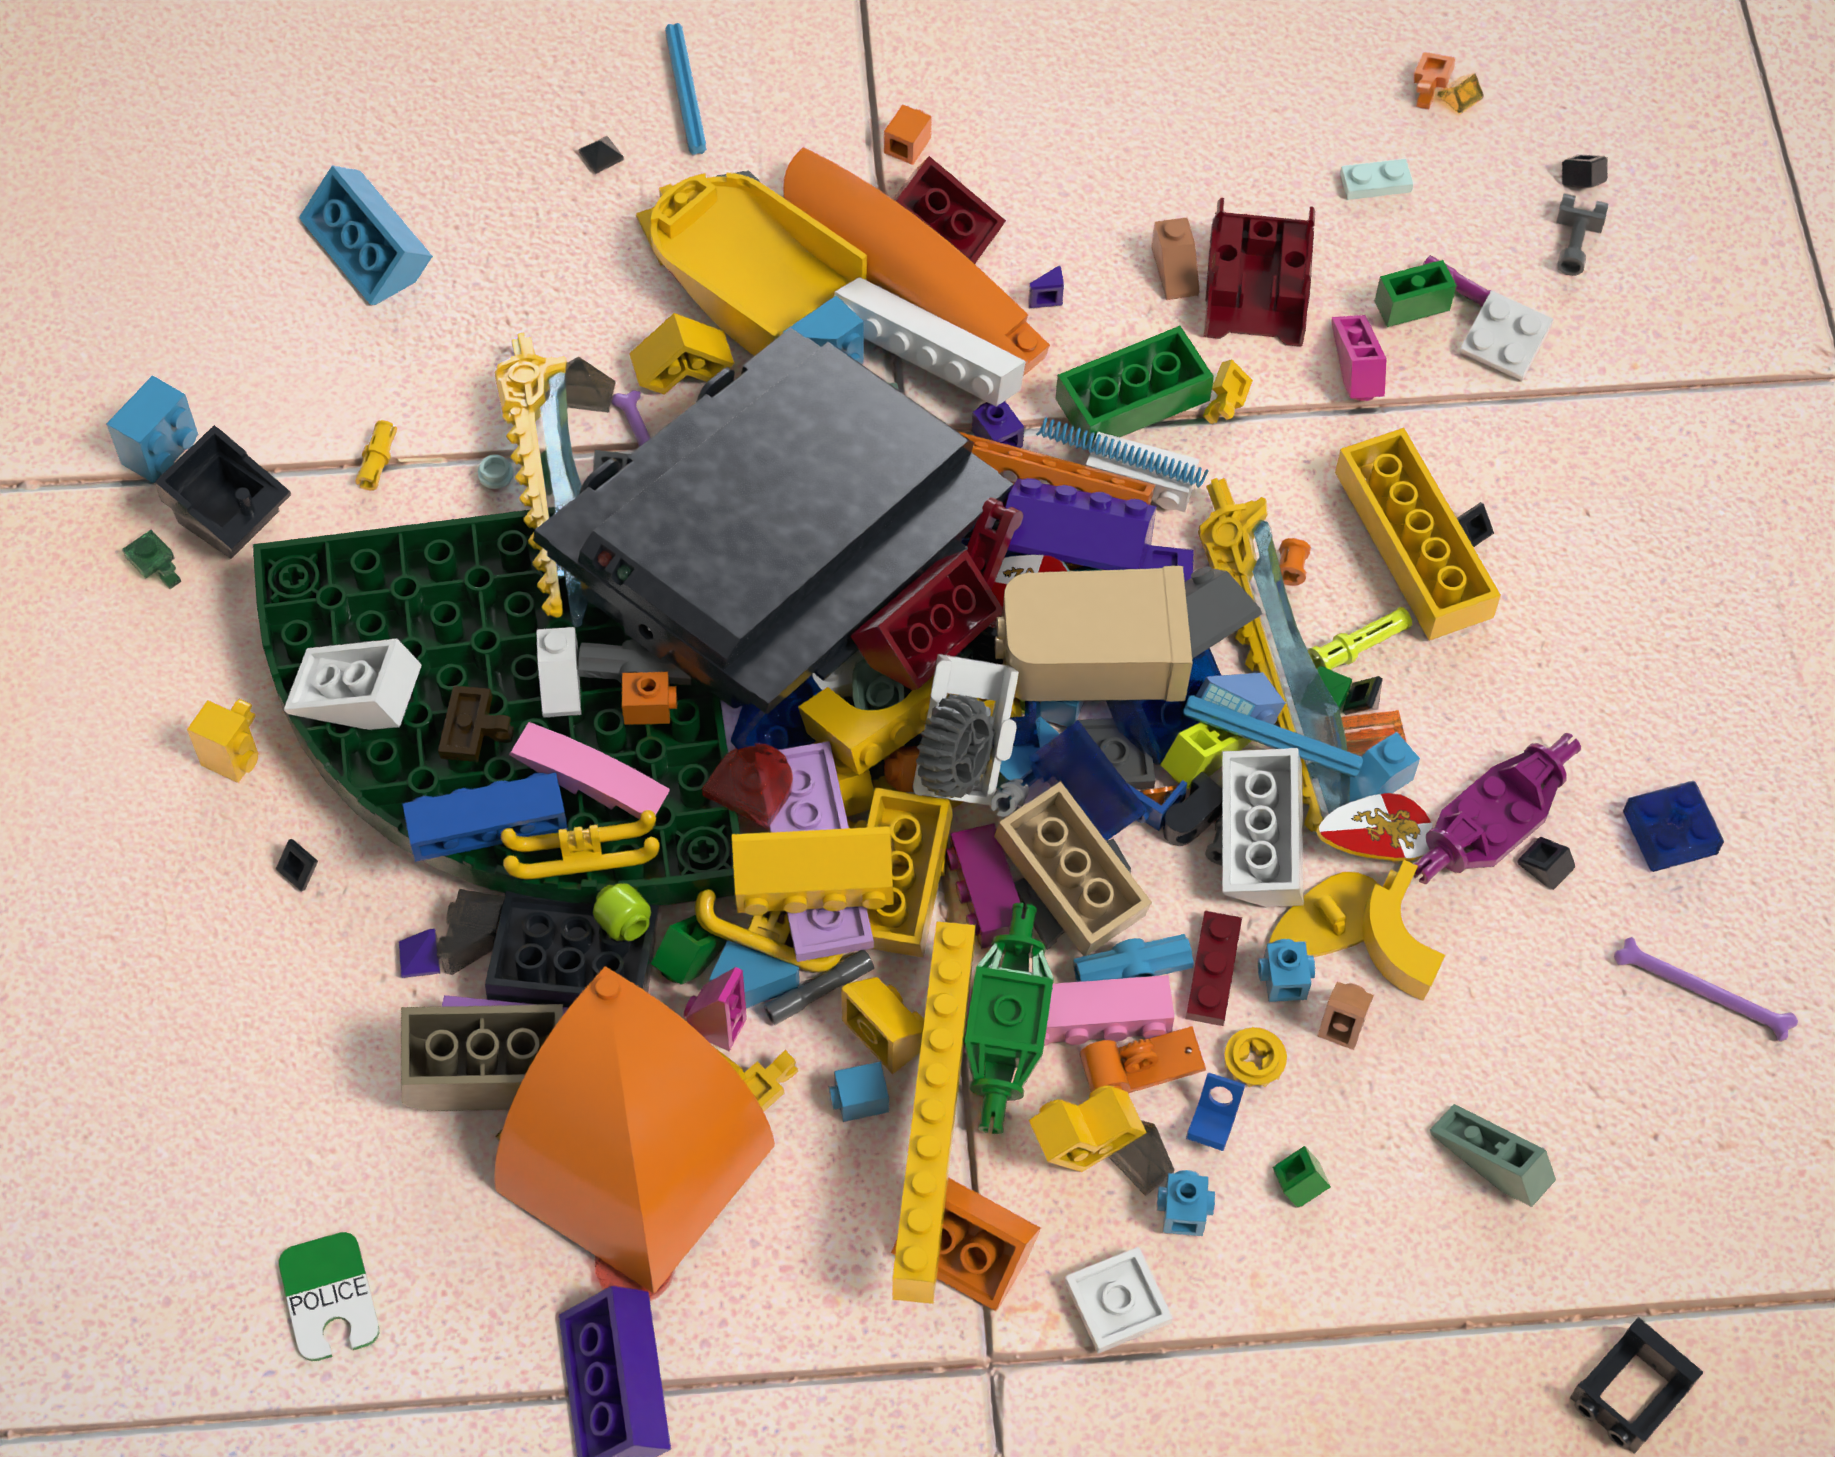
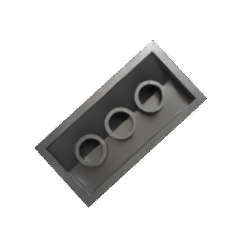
(1216, 607)

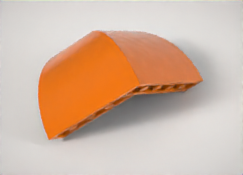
(629, 1131)

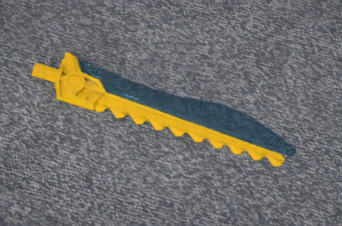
(522, 397)
(1230, 547)

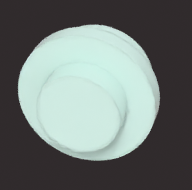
(495, 472)

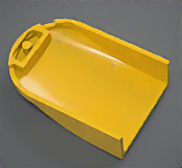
(749, 255)

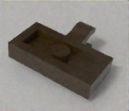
(469, 722)

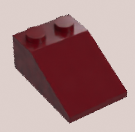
(950, 208)

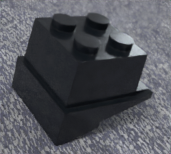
(221, 492)

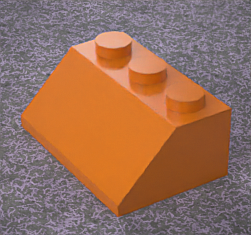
(981, 1245)

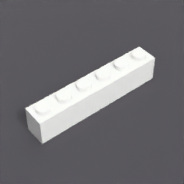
(934, 343)

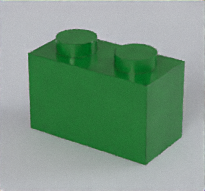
(1415, 293)

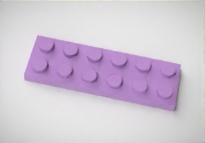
(819, 805)

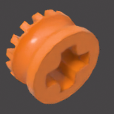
(1139, 1056)

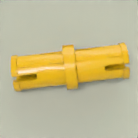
(376, 455)

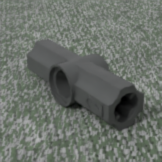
(631, 657)

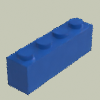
(478, 816)

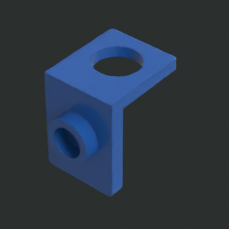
(1156, 813)
(1212, 1119)

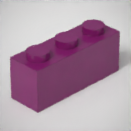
(983, 881)

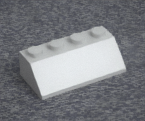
(1263, 826)

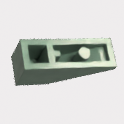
(1496, 1154)

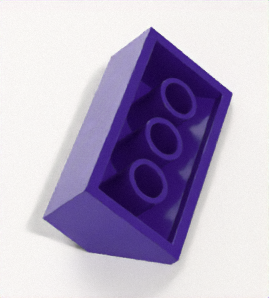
(1081, 526)
(614, 1376)

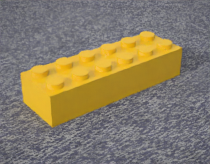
(1417, 534)

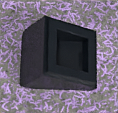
(1548, 862)

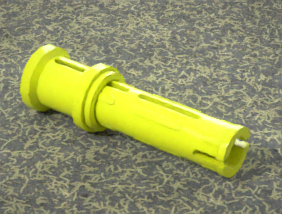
(1347, 647)

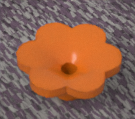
(1158, 793)

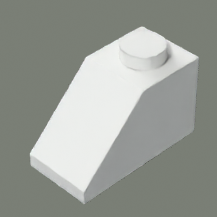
(558, 671)

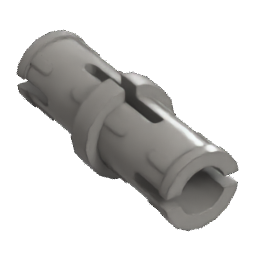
(1001, 798)

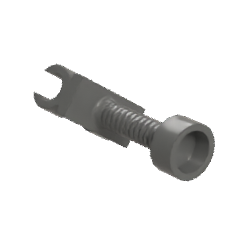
(1573, 259)

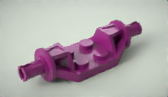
(1497, 810)

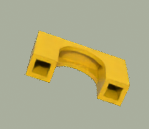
(865, 736)

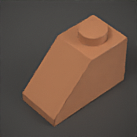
(1176, 258)
(1345, 1014)

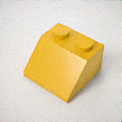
(882, 1021)

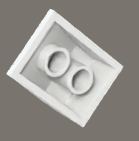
(355, 684)

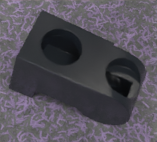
(1193, 816)

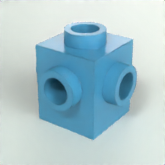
(1286, 970)
(1185, 1203)

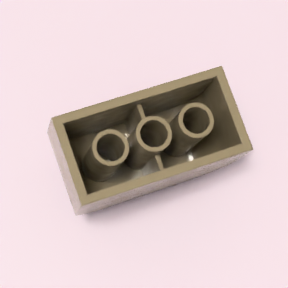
(470, 1054)

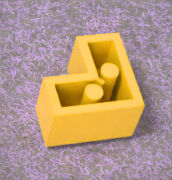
(678, 350)
(1089, 1131)

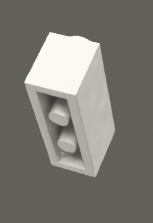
(1168, 492)

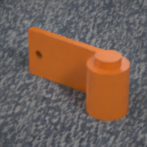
(1106, 1067)

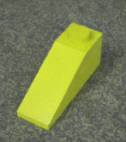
(1200, 750)

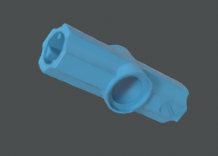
(1136, 959)

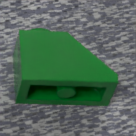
(686, 951)

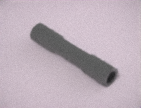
(799, 998)

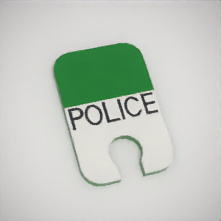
(324, 1284)

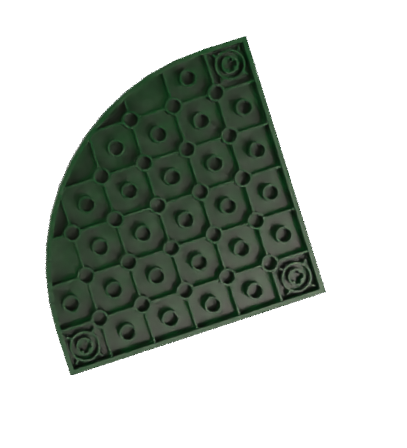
(471, 615)

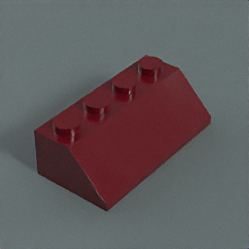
(928, 618)

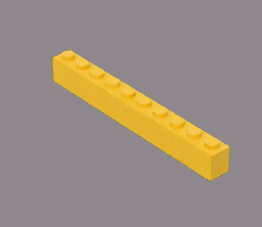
(933, 1115)

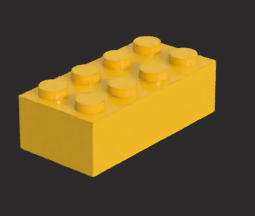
(918, 848)

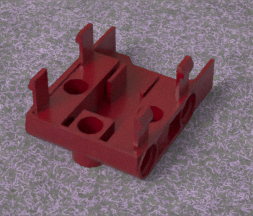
(1259, 275)

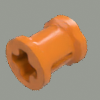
(1293, 560)

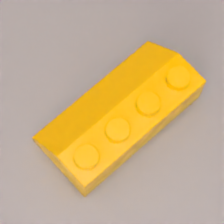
(813, 870)

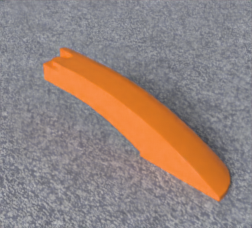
(910, 256)

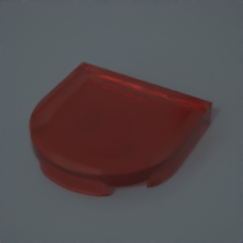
(752, 783)

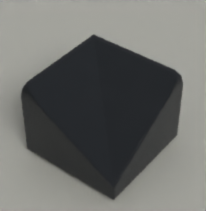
(1585, 170)

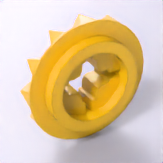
(1261, 1042)

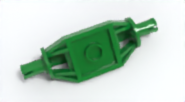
(1008, 1017)

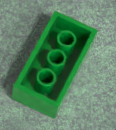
(1135, 386)

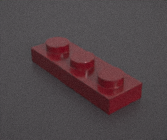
(1214, 968)

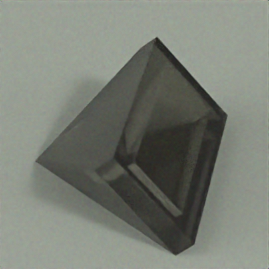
(587, 387)
(1144, 1160)

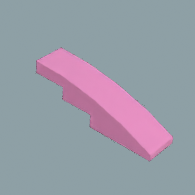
(588, 771)

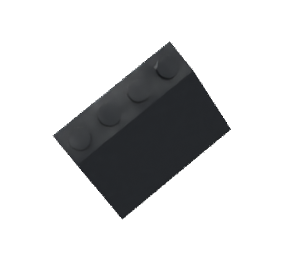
(556, 948)

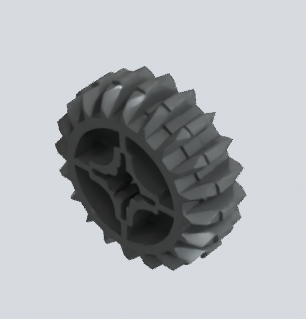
(955, 746)

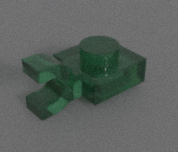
(152, 556)

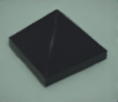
(601, 154)
(1476, 524)
(1363, 696)
(296, 865)

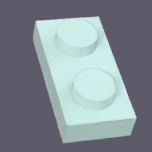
(1376, 179)

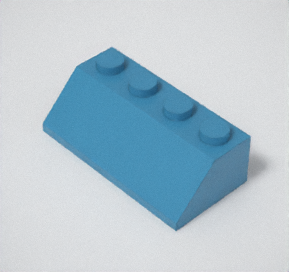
(364, 235)

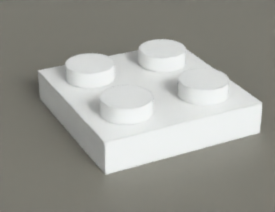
(1506, 335)
(1118, 1299)

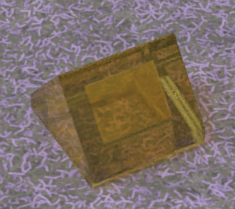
(1462, 93)

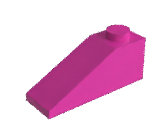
(1360, 357)
(719, 1009)

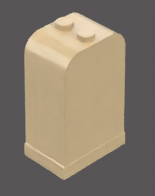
(1097, 635)

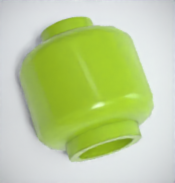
(622, 912)

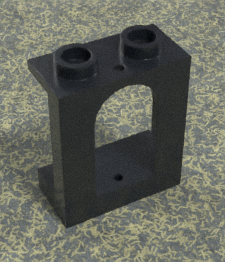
(1661, 1357)

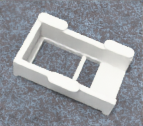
(980, 681)

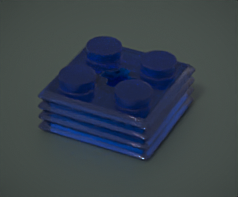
(1664, 843)

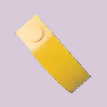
(1389, 944)

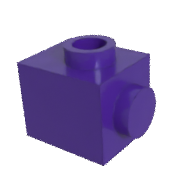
(998, 424)

